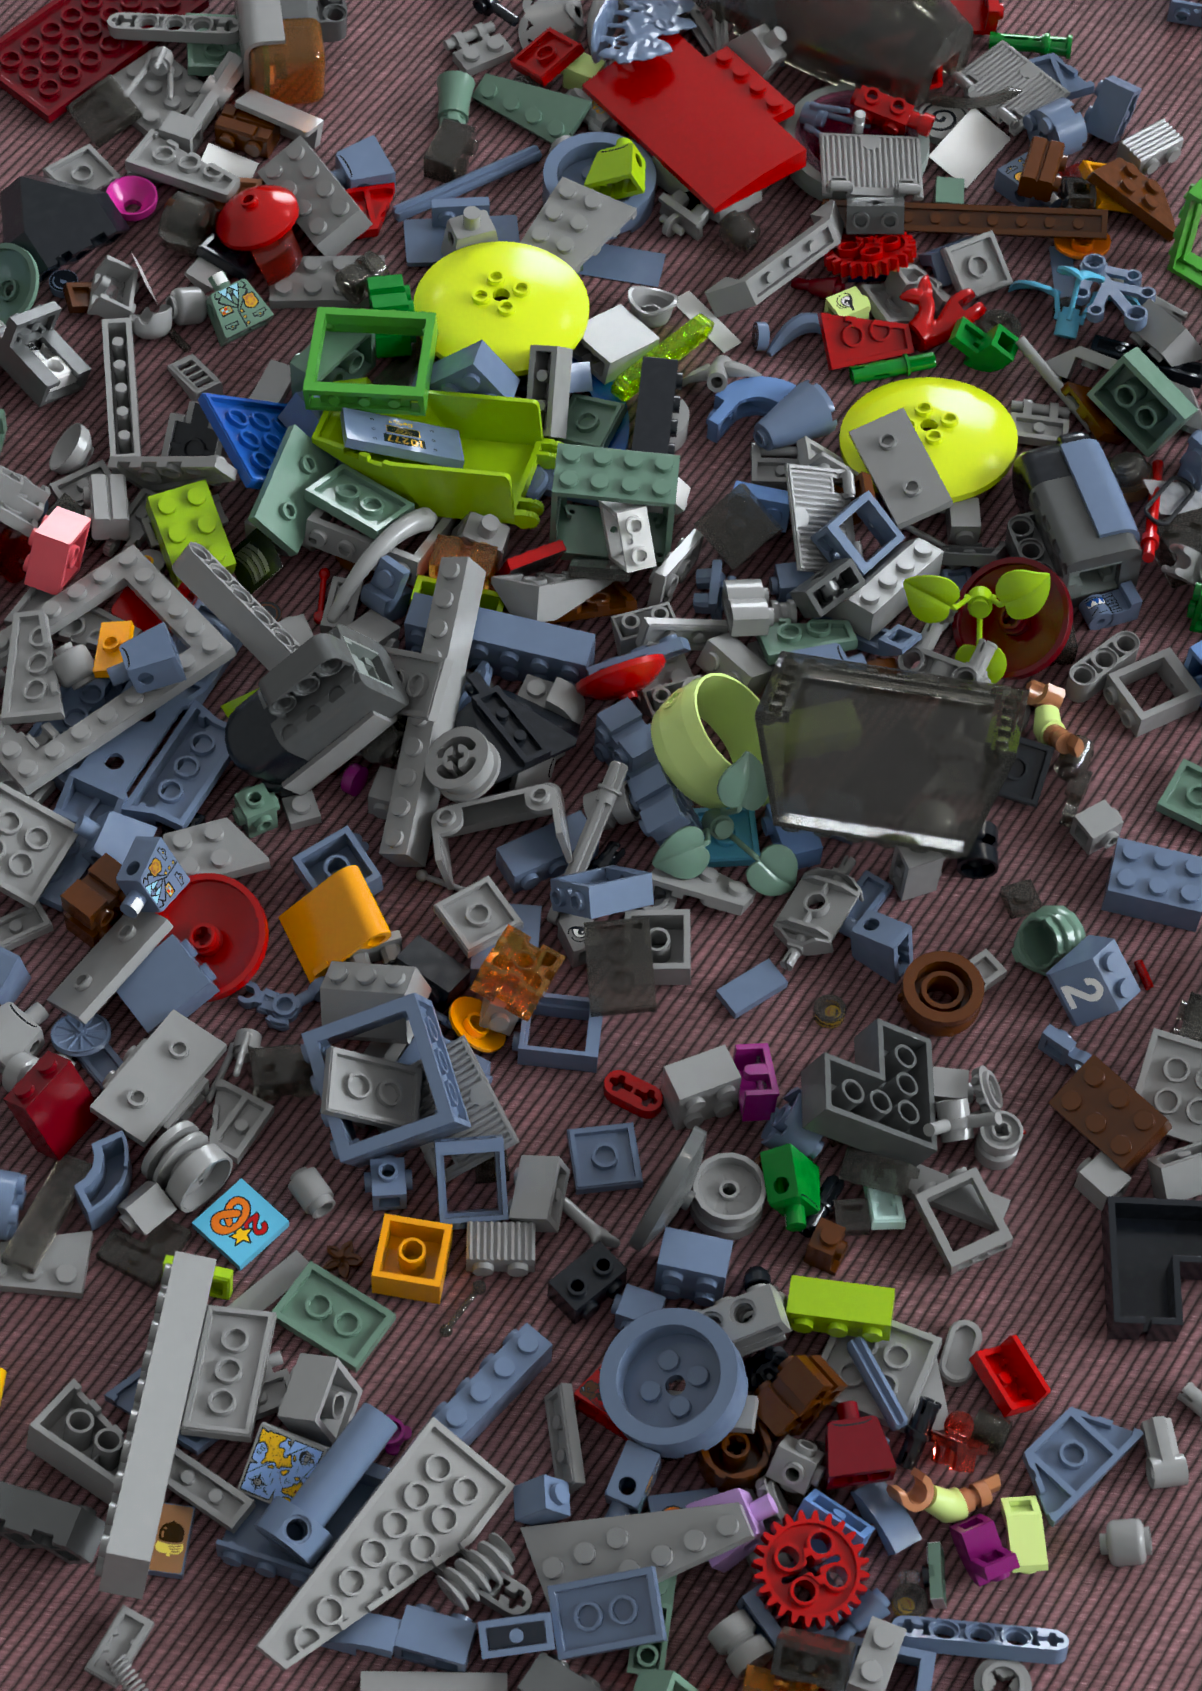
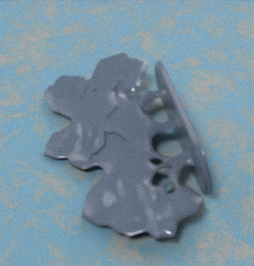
(641, 29)

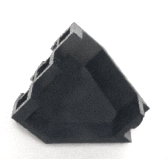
(58, 221)

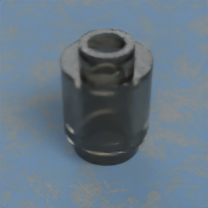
(1070, 766)

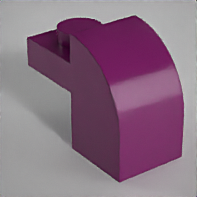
(982, 1550)

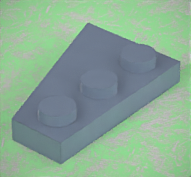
(668, 646)

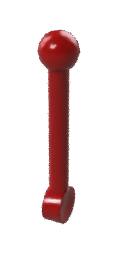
(324, 574)

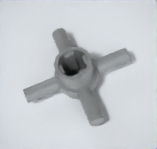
(956, 1122)

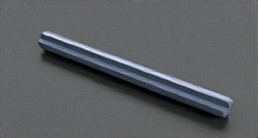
(467, 182)

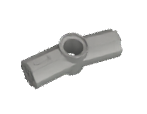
(217, 89)

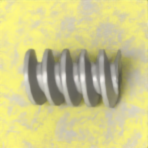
(477, 1571)

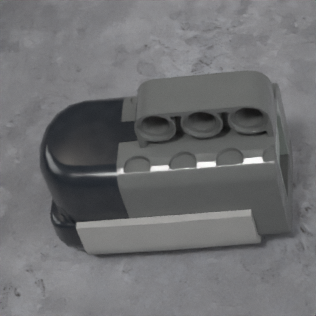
(315, 711)

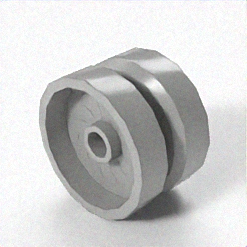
(728, 1196)

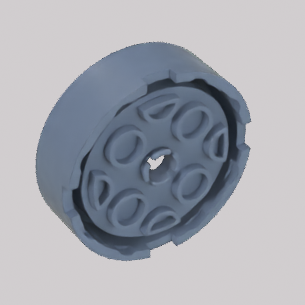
(574, 159)
(663, 1349)

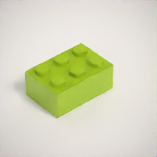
(186, 517)

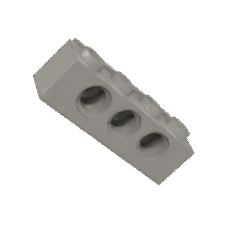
(765, 1327)

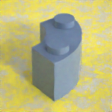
(107, 1180)

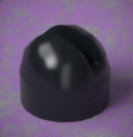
(756, 1275)

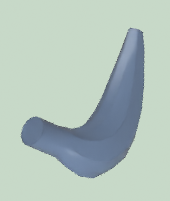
(793, 328)

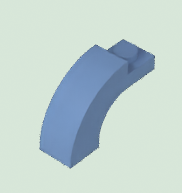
(743, 399)

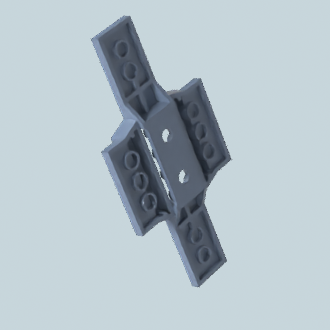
(172, 784)

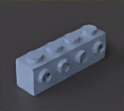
(496, 1383)

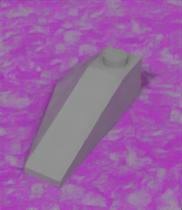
(544, 595)

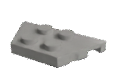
(216, 849)

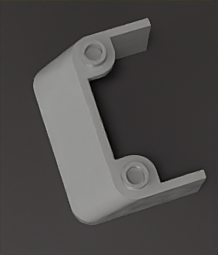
(497, 811)

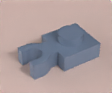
(1062, 1048)

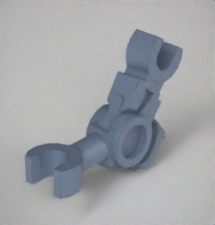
(278, 1007)

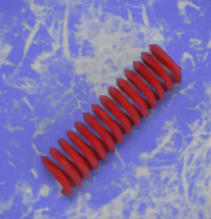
(1145, 973)

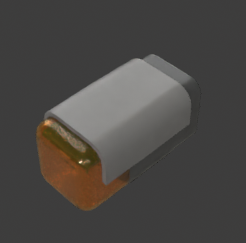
(286, 47)

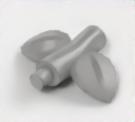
(719, 373)

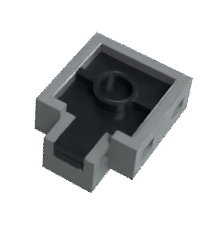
(191, 435)

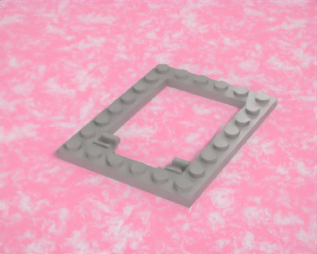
(40, 759)

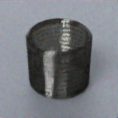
(991, 1430)

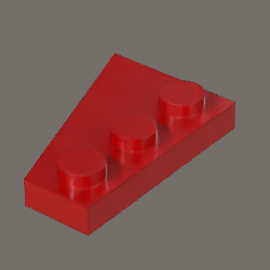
(860, 341)

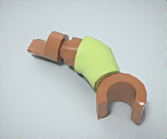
(1047, 720)
(945, 1504)

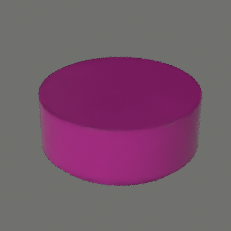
(354, 779)

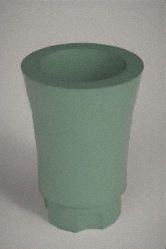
(454, 95)

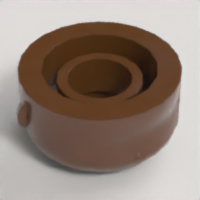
(944, 973)

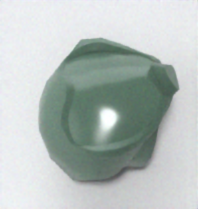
(1047, 937)

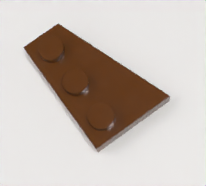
(607, 602)

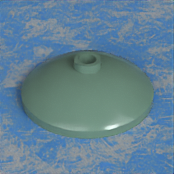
(17, 280)

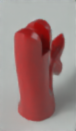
(930, 333)

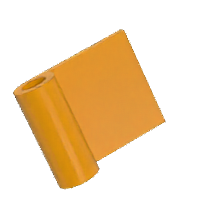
(334, 922)

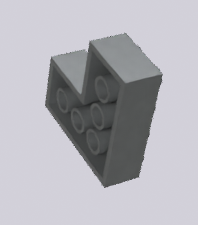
(877, 1100)

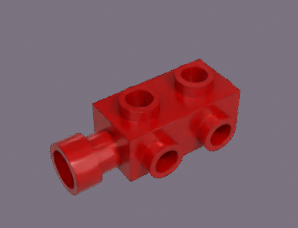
(884, 114)

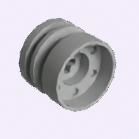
(187, 1166)

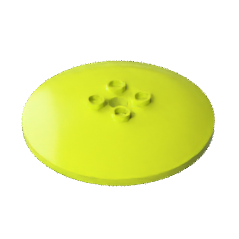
(542, 308)
(970, 434)

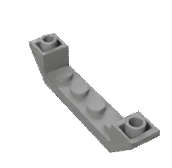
(735, 295)
(1065, 363)

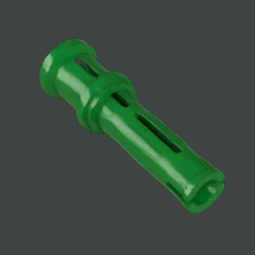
(1037, 44)

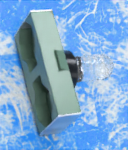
(932, 1575)

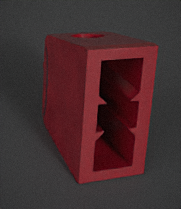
(856, 1449)

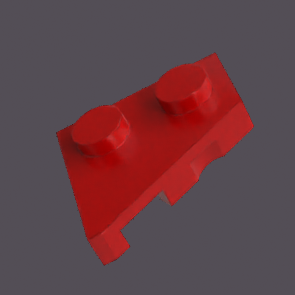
(375, 203)

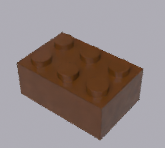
(1110, 1114)

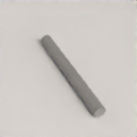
(1049, 376)

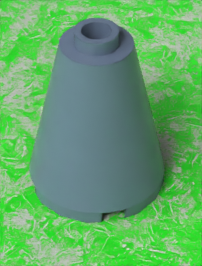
(799, 414)

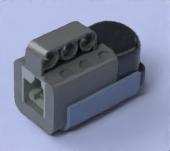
(1074, 517)

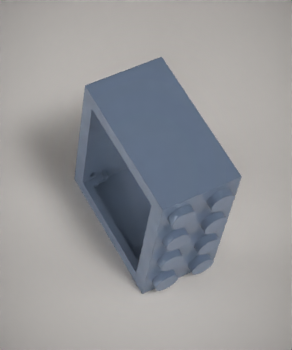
(450, 1113)

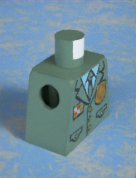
(235, 308)

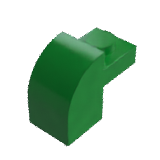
(984, 350)

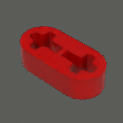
(633, 1093)

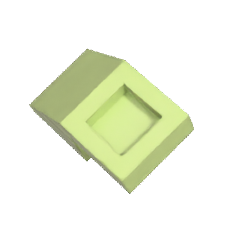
(1025, 1533)

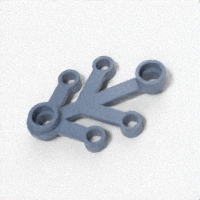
(1134, 315)

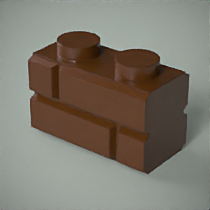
(246, 132)
(1041, 169)

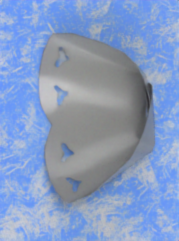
(550, 13)

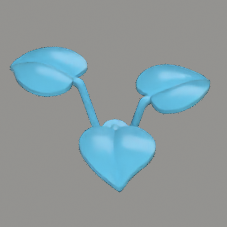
(1069, 319)

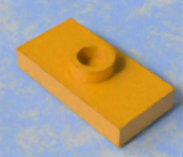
(108, 652)

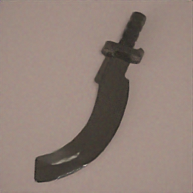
(999, 97)

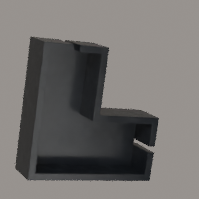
(1145, 1256)

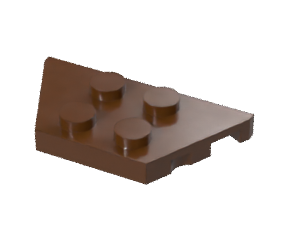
(1136, 194)

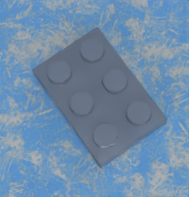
(607, 1613)

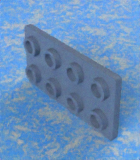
(425, 236)

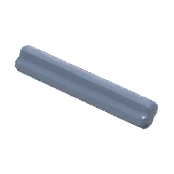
(877, 1383)

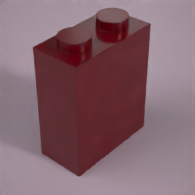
(52, 1105)

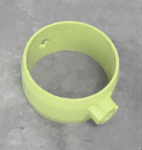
(684, 745)

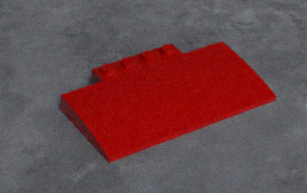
(703, 120)

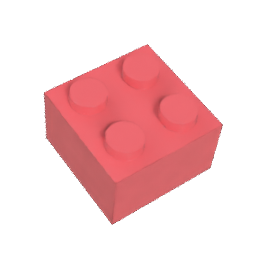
(56, 550)

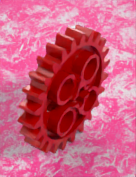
(871, 254)
(825, 1599)

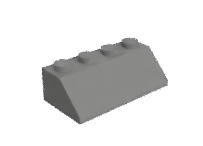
(884, 593)

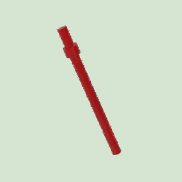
(1150, 538)

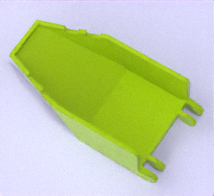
(500, 451)

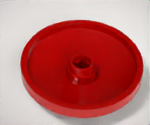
(223, 926)

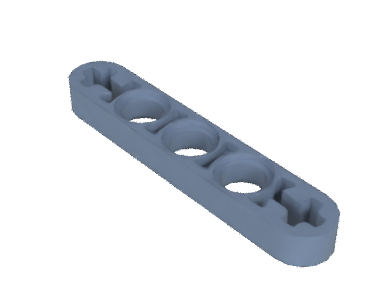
(1038, 1646)

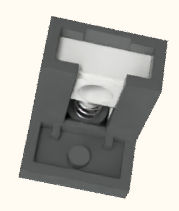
(40, 357)

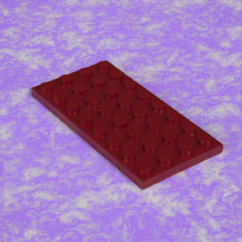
(70, 50)

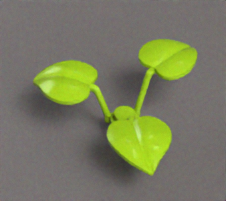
(1018, 590)

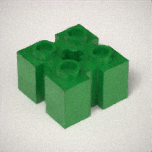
(390, 294)

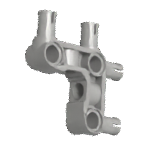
(942, 665)

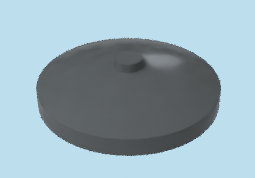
(673, 1191)

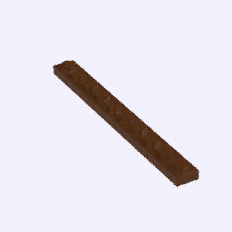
(1003, 220)

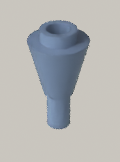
(872, 1604)

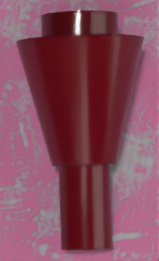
(819, 287)

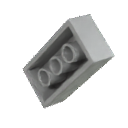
(325, 207)

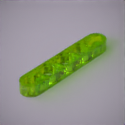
(673, 347)

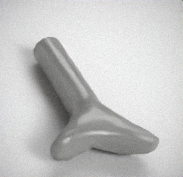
(594, 1231)

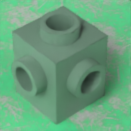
(256, 810)

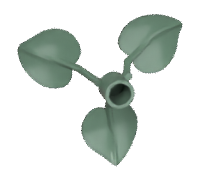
(739, 786)

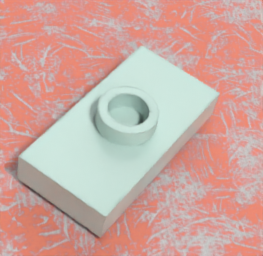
(885, 1210)

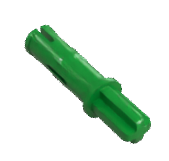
(891, 367)

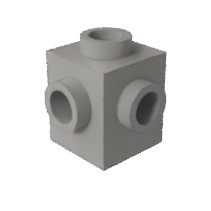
(796, 1465)

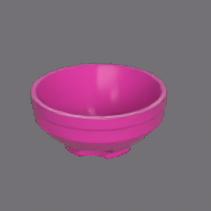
(136, 191)

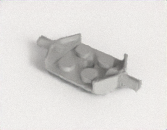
(813, 930)

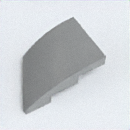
(885, 296)
(21, 501)

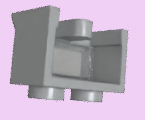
(113, 289)

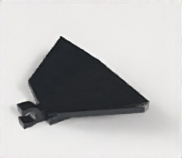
(515, 726)

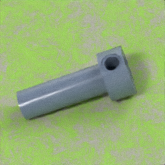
(327, 1488)

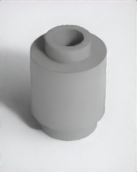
(311, 1192)

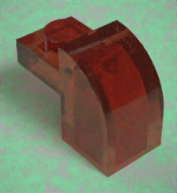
(278, 258)

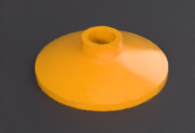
(465, 1017)

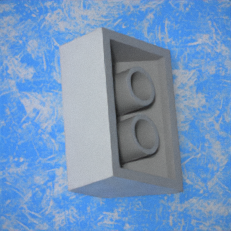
(361, 986)

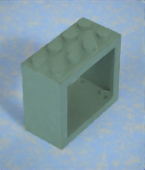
(611, 477)

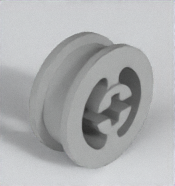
(462, 764)

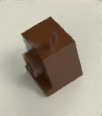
(826, 1246)

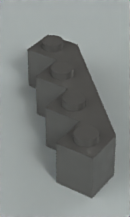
(40, 1521)

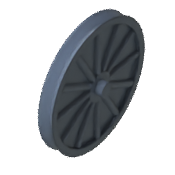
(80, 1039)

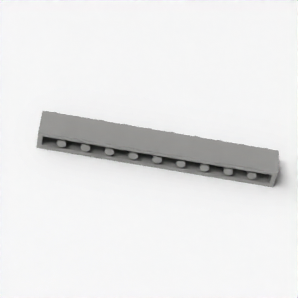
(449, 636)

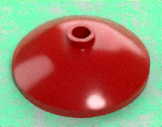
(257, 217)
(622, 678)

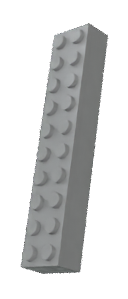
(154, 1426)

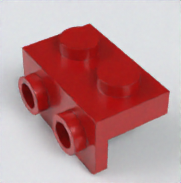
(1010, 1376)

